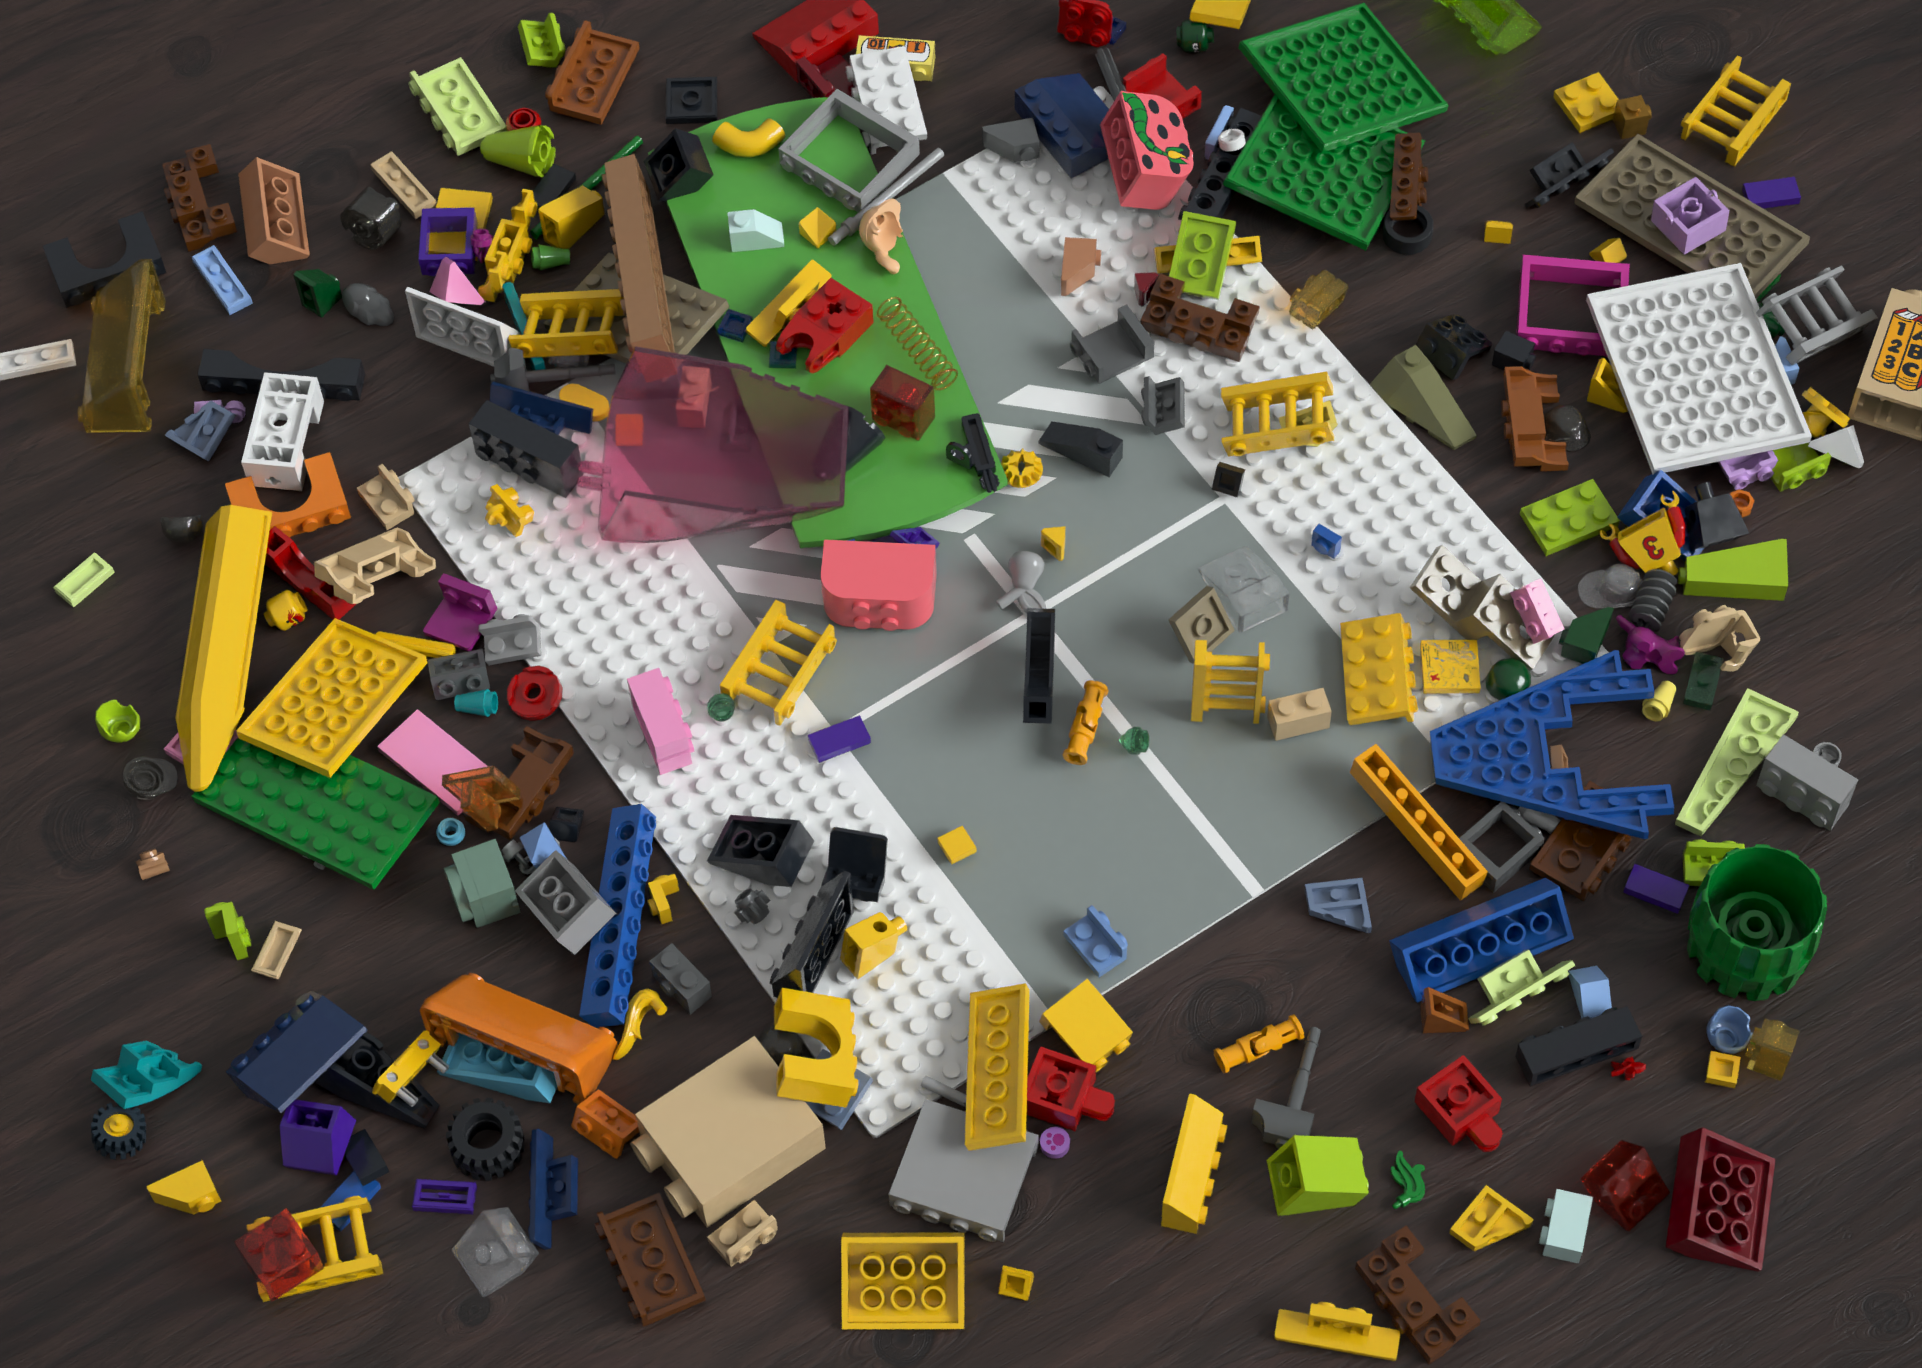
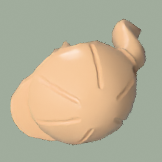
(880, 231)

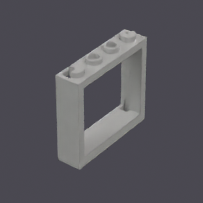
(865, 119)

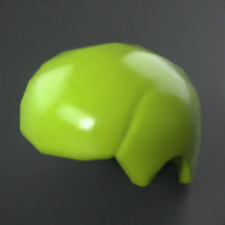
(117, 722)

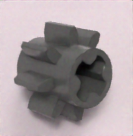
(752, 906)

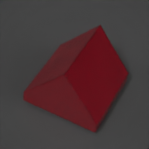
(1143, 286)

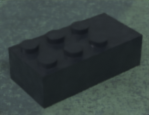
(525, 449)

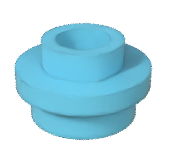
(447, 825)

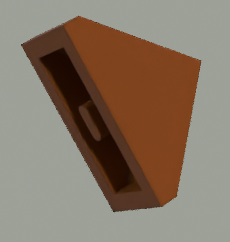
(1442, 1013)

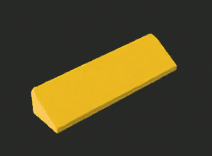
(1242, 251)

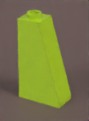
(1738, 572)

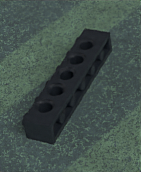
(1211, 196)

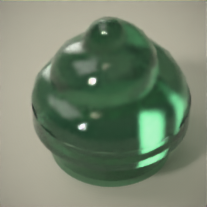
(721, 707)
(1135, 740)

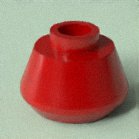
(522, 119)

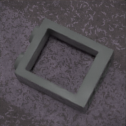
(1512, 818)

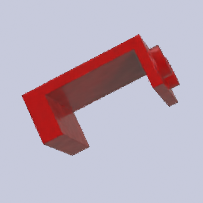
(1156, 80)

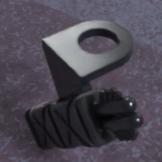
(975, 452)

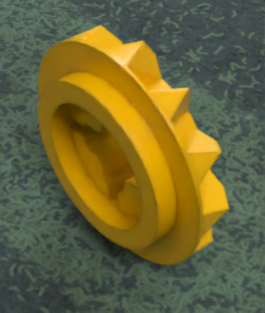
(1032, 470)

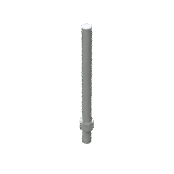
(852, 224)

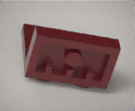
(825, 78)

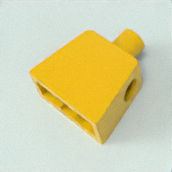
(870, 942)

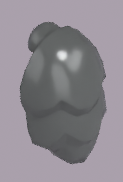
(367, 304)

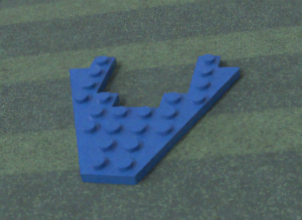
(1506, 757)

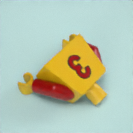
(1651, 541)

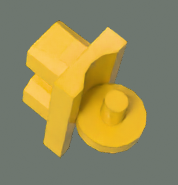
(503, 510)

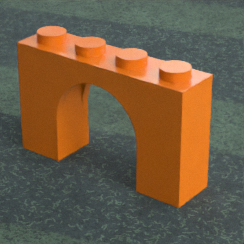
(323, 507)

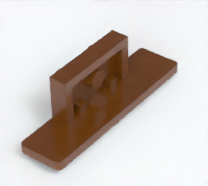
(1407, 177)

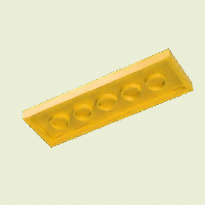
(997, 1067)

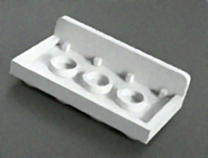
(886, 86)

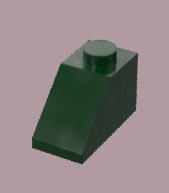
(317, 290)
(1585, 635)

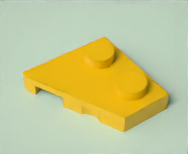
(1489, 1220)

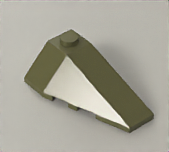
(1418, 392)

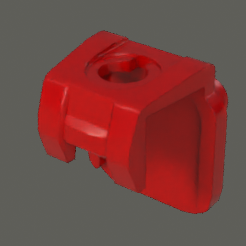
(1085, 21)

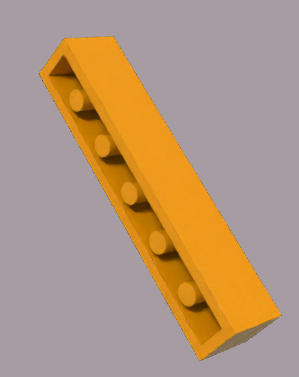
(1418, 822)

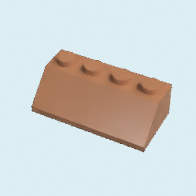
(273, 213)

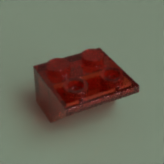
(1625, 1184)

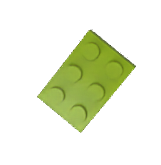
(1202, 254)
(1569, 517)

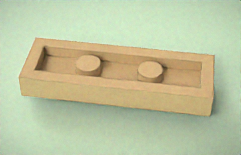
(403, 184)

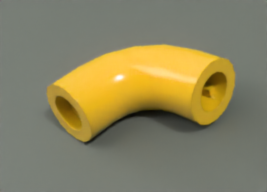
(749, 143)

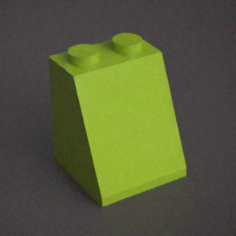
(1317, 1174)

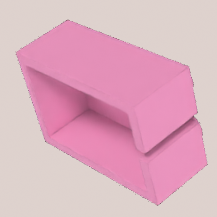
(661, 720)

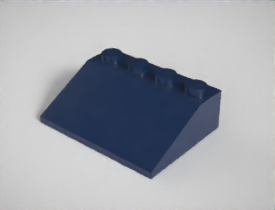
(1066, 120)
(295, 1051)

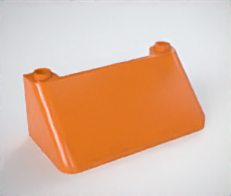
(523, 1029)

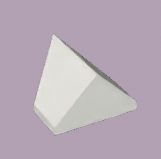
(1841, 445)

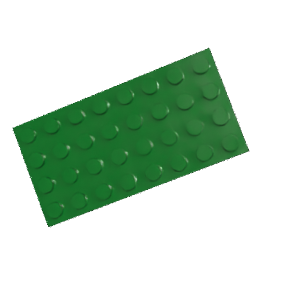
(345, 822)

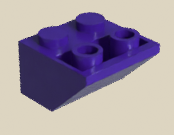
(315, 1136)

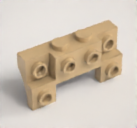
(372, 560)

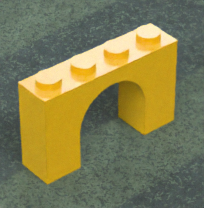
(831, 1022)

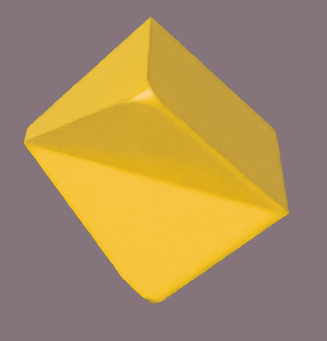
(817, 227)

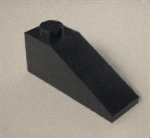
(1084, 445)

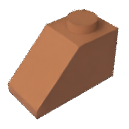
(1078, 263)

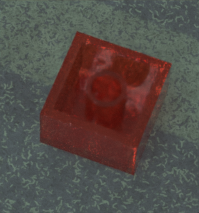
(902, 403)
(279, 1255)

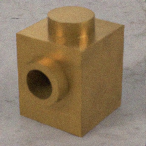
(1631, 117)

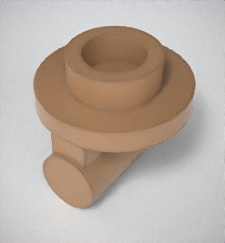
(152, 864)

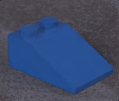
(1647, 501)

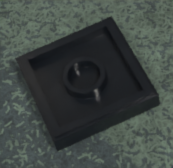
(691, 100)

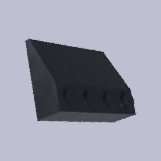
(816, 937)

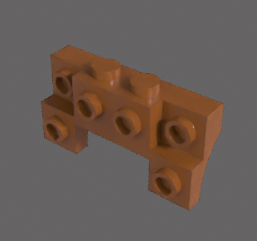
(1525, 419)

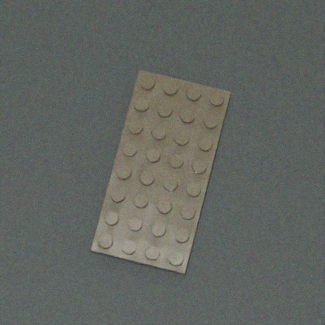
(1644, 172)

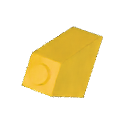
(570, 216)

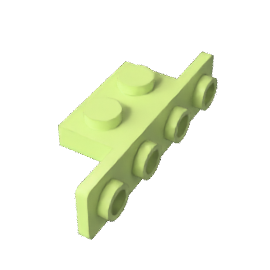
(1513, 981)

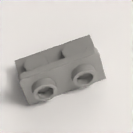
(511, 639)

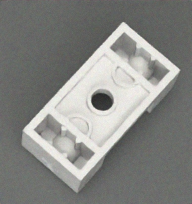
(275, 452)

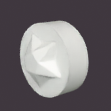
(1231, 140)

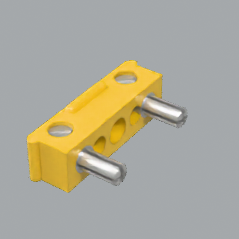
(407, 1066)

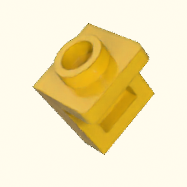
(659, 889)

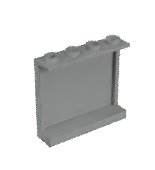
(958, 1185)

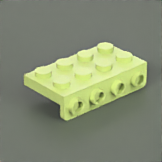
(456, 105)

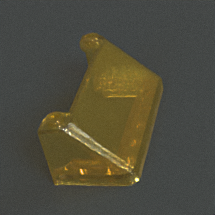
(114, 384)

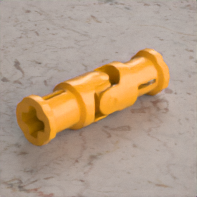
(1085, 722)
(1260, 1041)

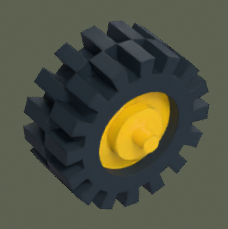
(118, 1131)

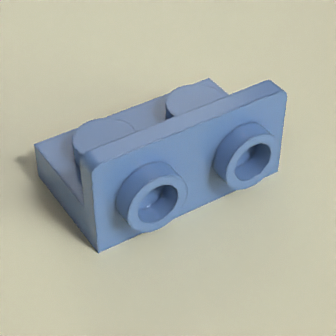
(1097, 942)

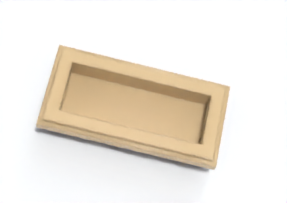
(276, 950)

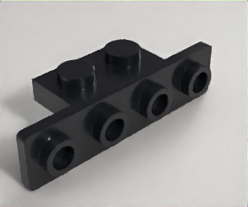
(1561, 168)

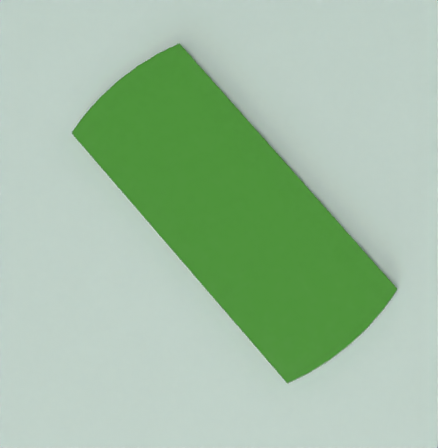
(903, 478)

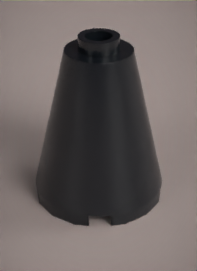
(861, 438)

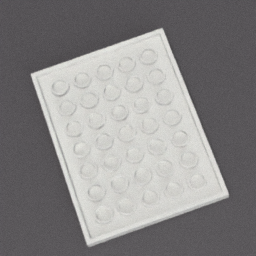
(1698, 368)

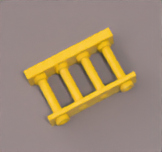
(1748, 130)
(568, 305)
(1271, 392)
(762, 642)
(1203, 688)
(334, 1271)

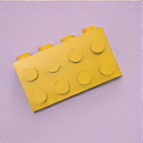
(1378, 669)

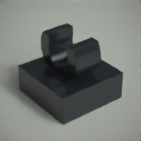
(1228, 479)

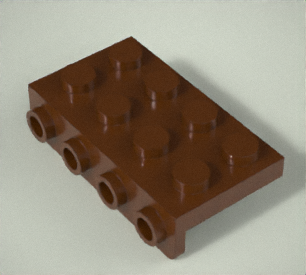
(1579, 855)
(649, 1259)

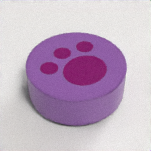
(1054, 1142)

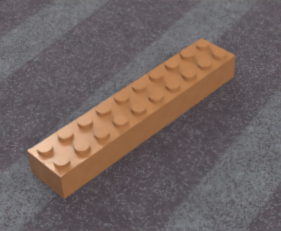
(638, 256)

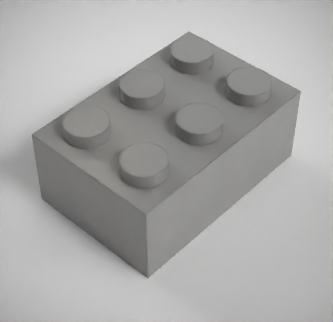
(1806, 782)
(565, 902)

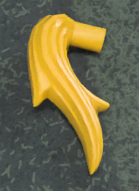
(638, 1007)

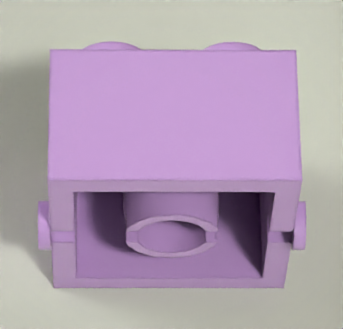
(1690, 215)

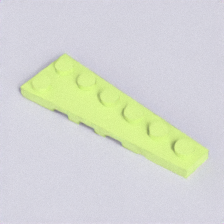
(1741, 749)

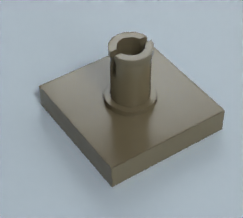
(1201, 620)

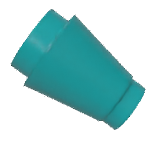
(478, 702)

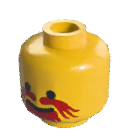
(285, 610)

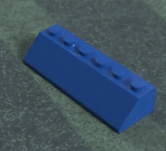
(1482, 938)

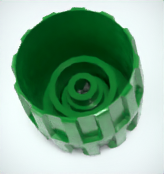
(1756, 921)

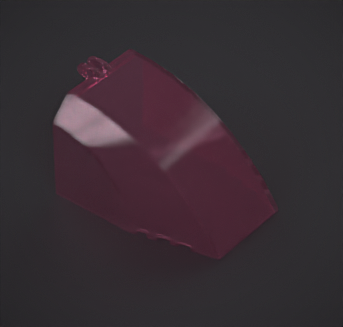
(712, 451)

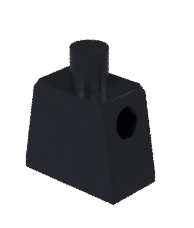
(1713, 519)

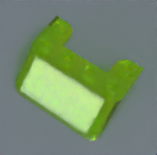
(1496, 23)

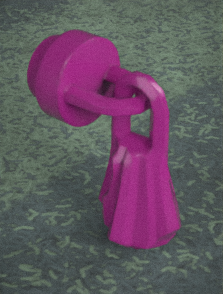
(482, 239)

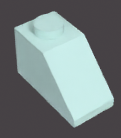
(754, 231)

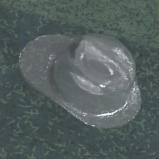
(1610, 587)

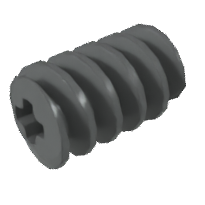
(1653, 599)

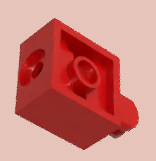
(1073, 1083)
(1472, 1105)

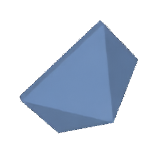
(540, 844)

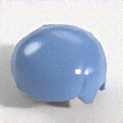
(1729, 1030)

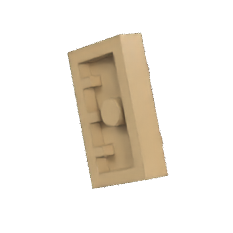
(387, 498)
(743, 1233)

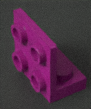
(460, 613)

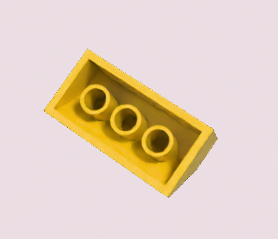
(1192, 1166)

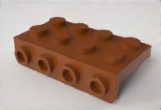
(591, 74)

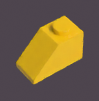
(186, 1190)

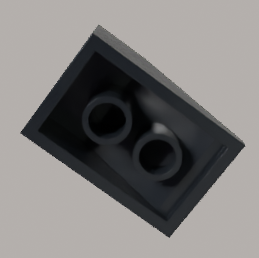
(762, 849)

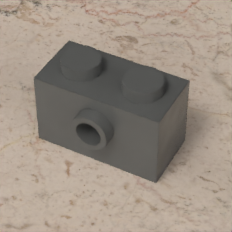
(680, 979)

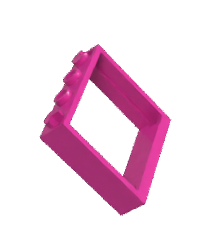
(1565, 271)

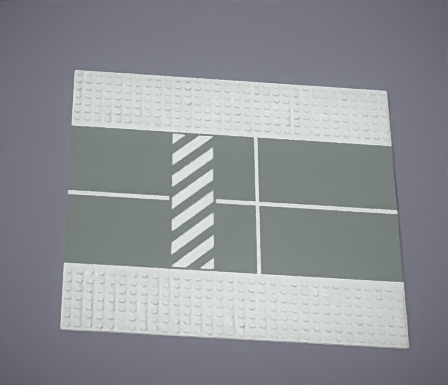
(1144, 837)

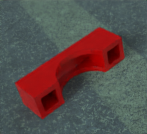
(295, 569)

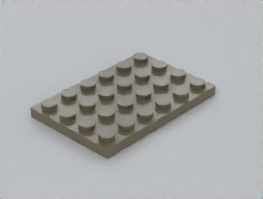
(689, 308)

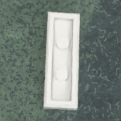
(37, 359)

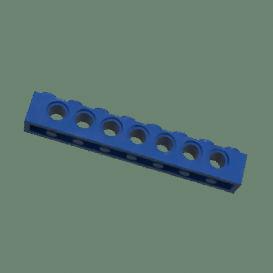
(623, 889)

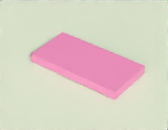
(427, 754)

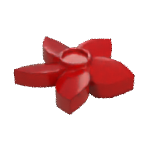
(1628, 1068)

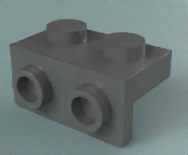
(1163, 405)

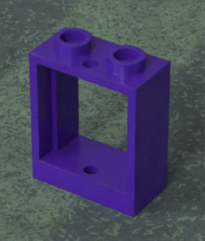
(447, 221)

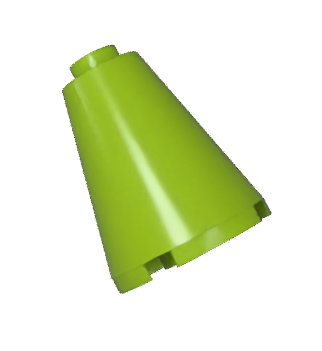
(521, 149)

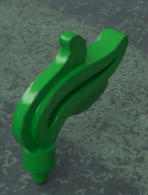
(1409, 1179)

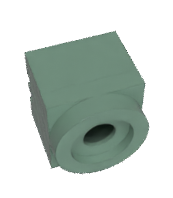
(481, 884)

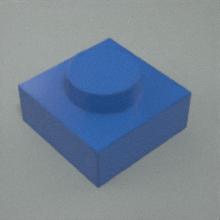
(1326, 541)

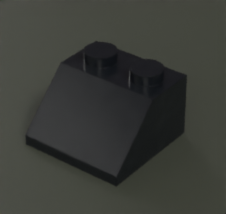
(678, 166)

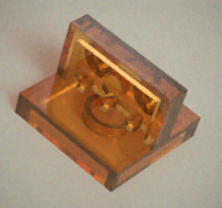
(481, 793)

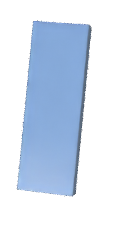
(222, 280)

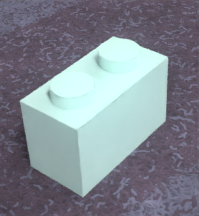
(1567, 1225)

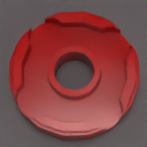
(542, 705)

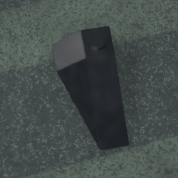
(356, 1073)

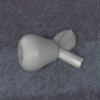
(1025, 571)

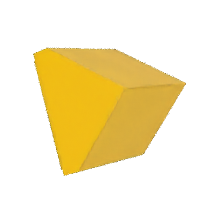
(1498, 232)
(1609, 251)
(1054, 541)
(1015, 1283)

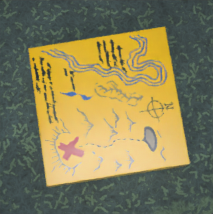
(1450, 666)

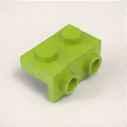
(542, 41)
(1701, 855)
(226, 923)

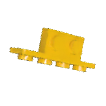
(787, 303)
(1338, 1331)

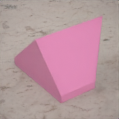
(453, 286)

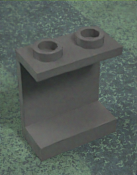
(1113, 347)

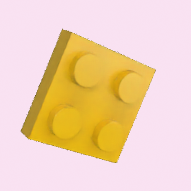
(1587, 102)

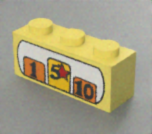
(919, 52)

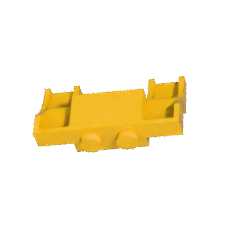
(509, 247)

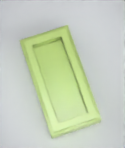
(83, 579)

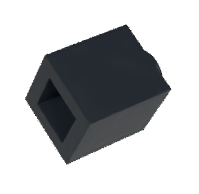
(1513, 352)

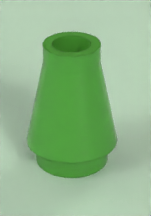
(548, 257)

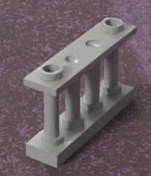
(1820, 338)

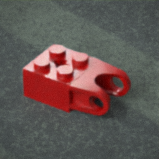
(827, 325)

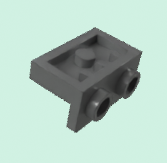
(458, 674)

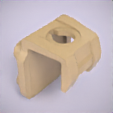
(1719, 629)

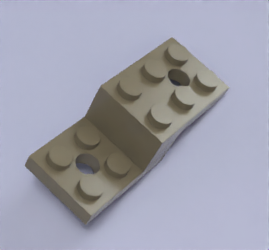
(1476, 606)

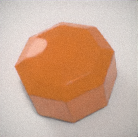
(1743, 501)

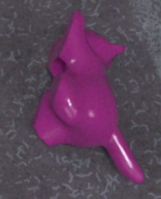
(1646, 646)

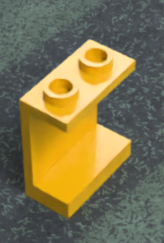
(1088, 1025)

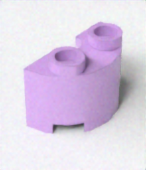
(1749, 468)

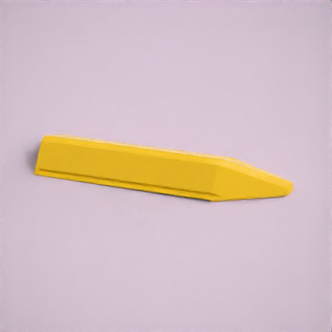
(220, 638)

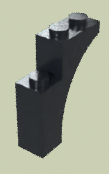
(1039, 666)

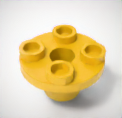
(1821, 414)

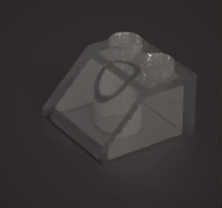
(494, 1250)

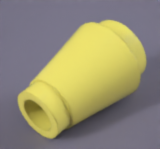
(1659, 706)

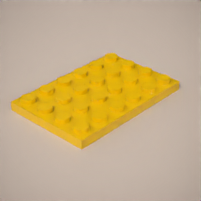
(332, 697)

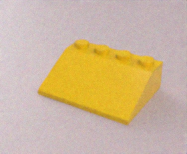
(903, 1280)

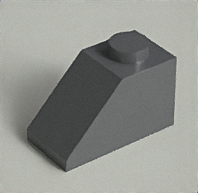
(1013, 139)

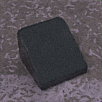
(566, 823)

